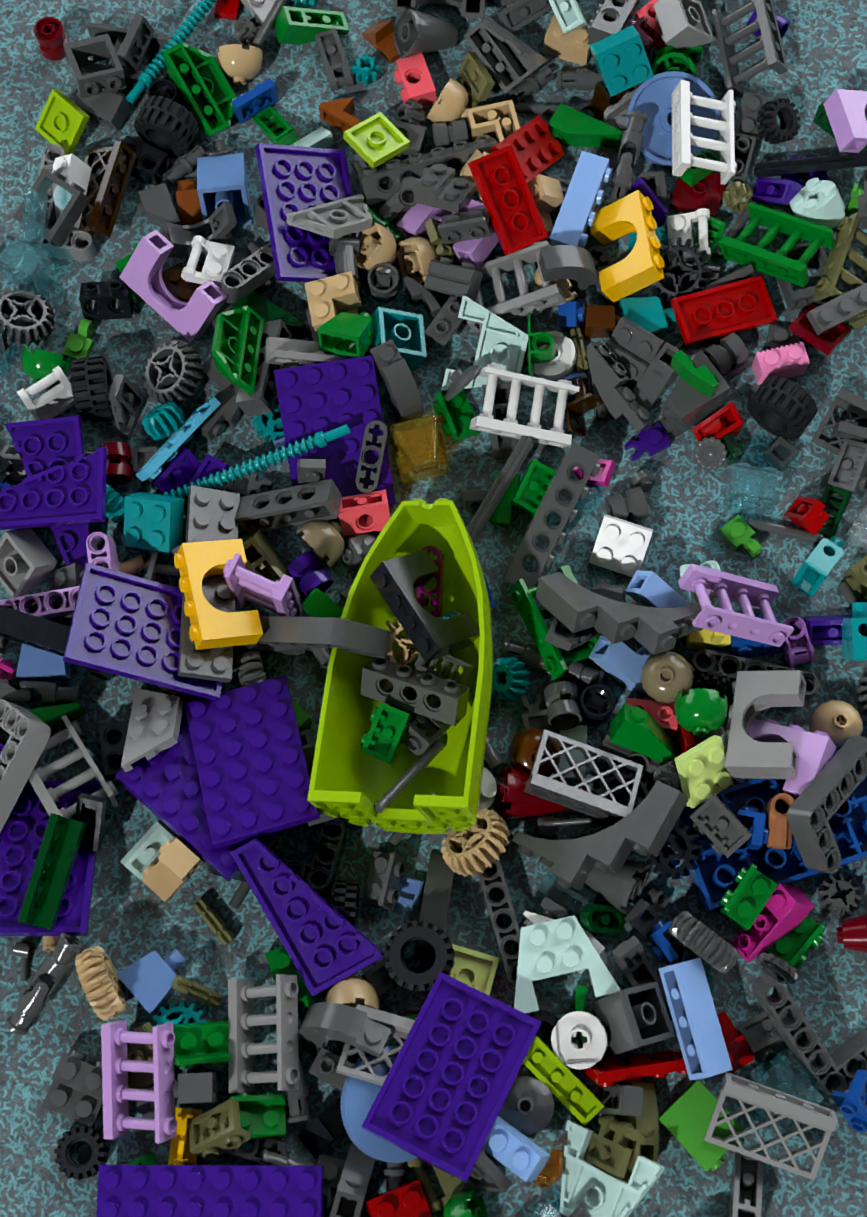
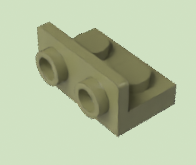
(217, 1131)

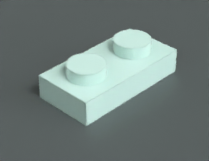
(146, 850)

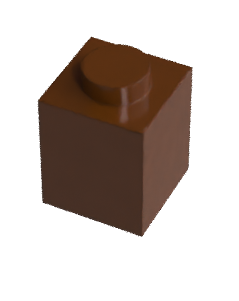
(599, 321)

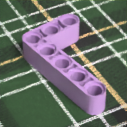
(47, 600)

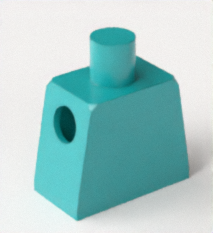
(647, 313)
(822, 561)
(855, 643)

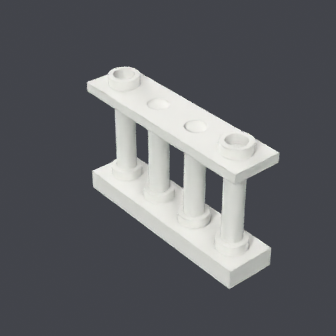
(683, 139)
(509, 426)

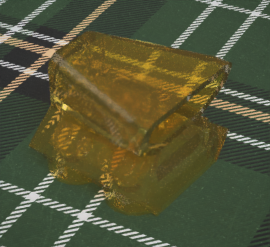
(419, 449)

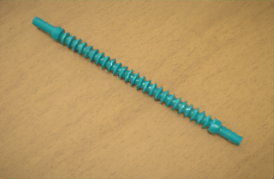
(147, 78)
(321, 439)

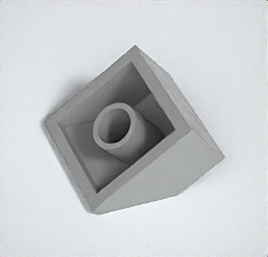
(683, 23)
(23, 561)

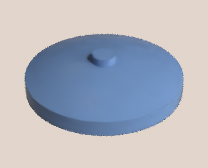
(655, 100)
(356, 1102)

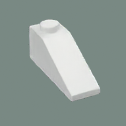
(75, 171)

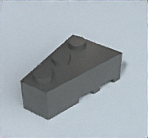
(503, 53)

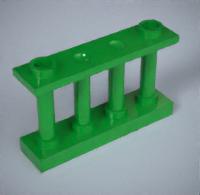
(777, 263)
(534, 620)

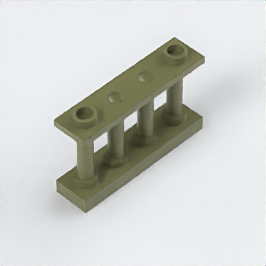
(834, 266)

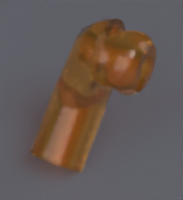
(553, 1171)

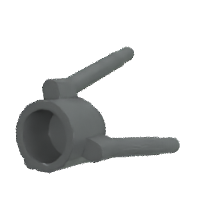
(549, 823)

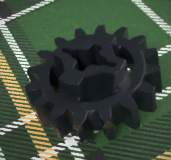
(683, 843)

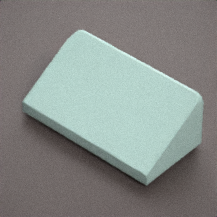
(568, 15)
(318, 139)
(578, 734)

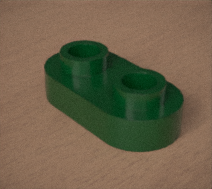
(602, 919)

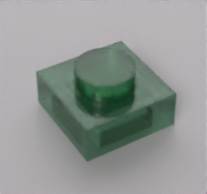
(734, 448)

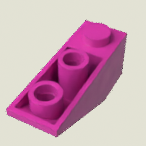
(778, 917)

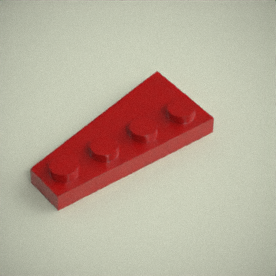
(637, 1066)

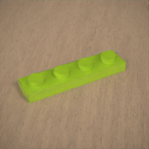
(562, 1082)

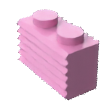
(781, 362)

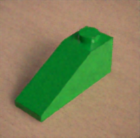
(300, 24)
(580, 130)
(642, 734)

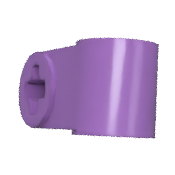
(798, 648)

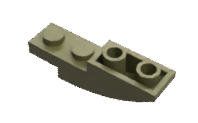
(648, 1127)

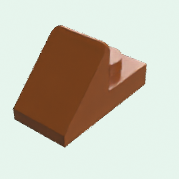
(382, 39)
(339, 113)
(188, 202)

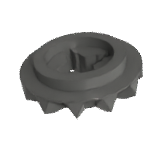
(836, 906)
(776, 968)

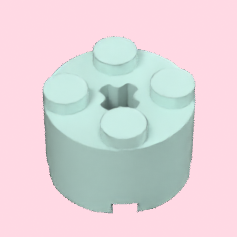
(819, 203)

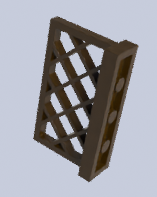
(111, 189)

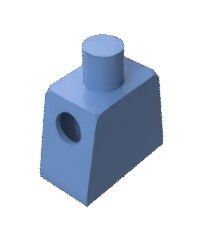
(41, 666)
(152, 978)

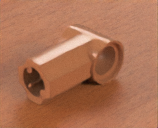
(779, 830)

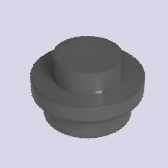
(644, 480)

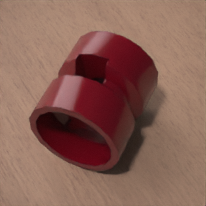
(50, 38)
(118, 462)

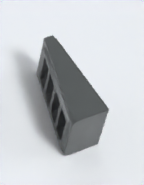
(468, 668)
(622, 1100)

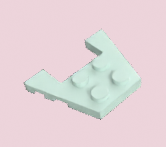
(497, 344)
(557, 950)
(597, 1189)

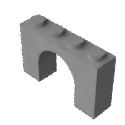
(752, 694)

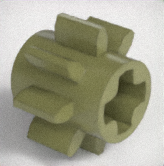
(737, 196)

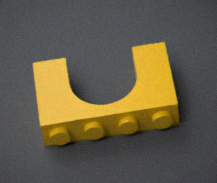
(644, 262)
(209, 625)

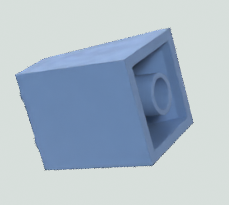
(224, 180)

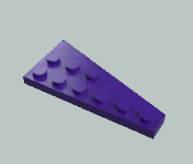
(46, 445)
(58, 495)
(311, 930)

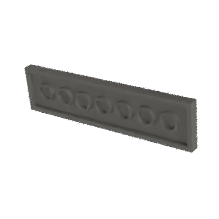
(209, 518)

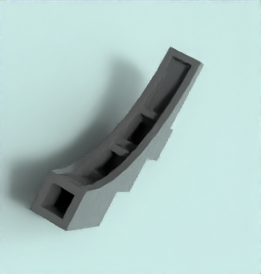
(614, 619)
(641, 830)

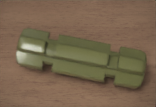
(576, 336)
(214, 921)
(196, 991)

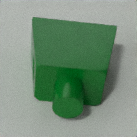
(347, 334)

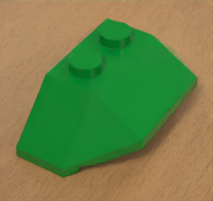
(201, 87)
(238, 346)

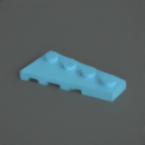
(178, 438)

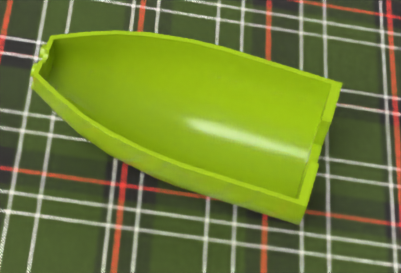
(450, 785)

